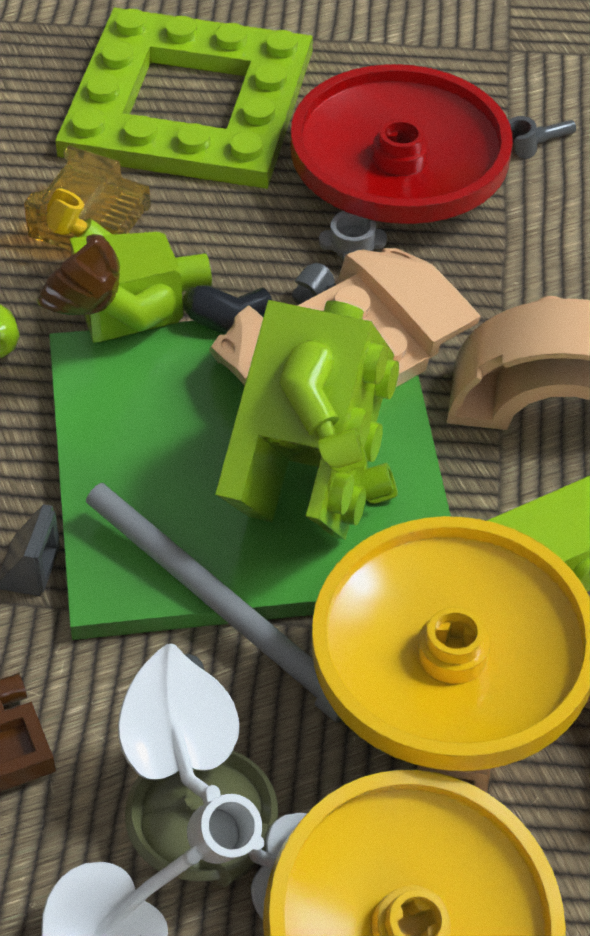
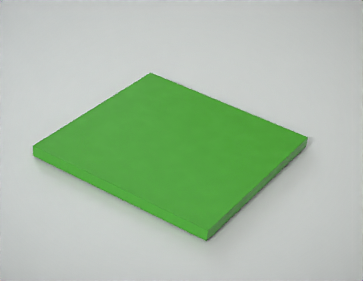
(155, 428)

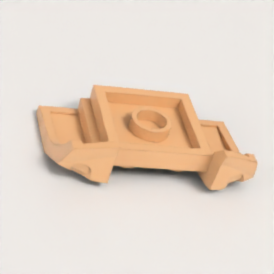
(397, 292)

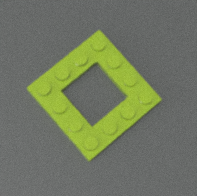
(242, 153)

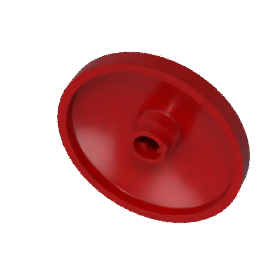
(401, 143)

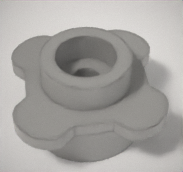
(351, 234)

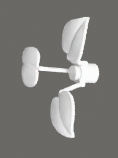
(167, 724)

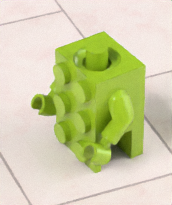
(316, 404)

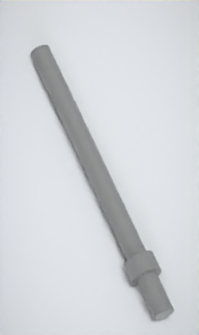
(210, 591)

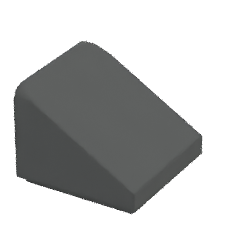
(31, 554)

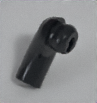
(218, 309)

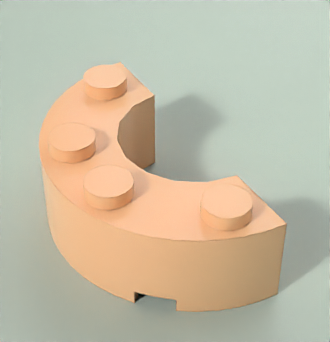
(521, 359)

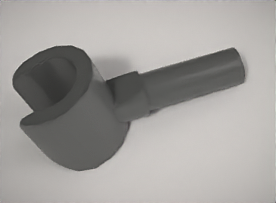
(528, 135)
(312, 281)

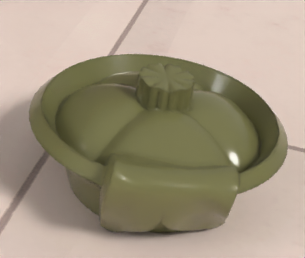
(161, 809)

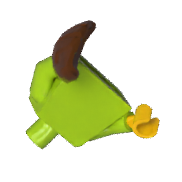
(117, 279)

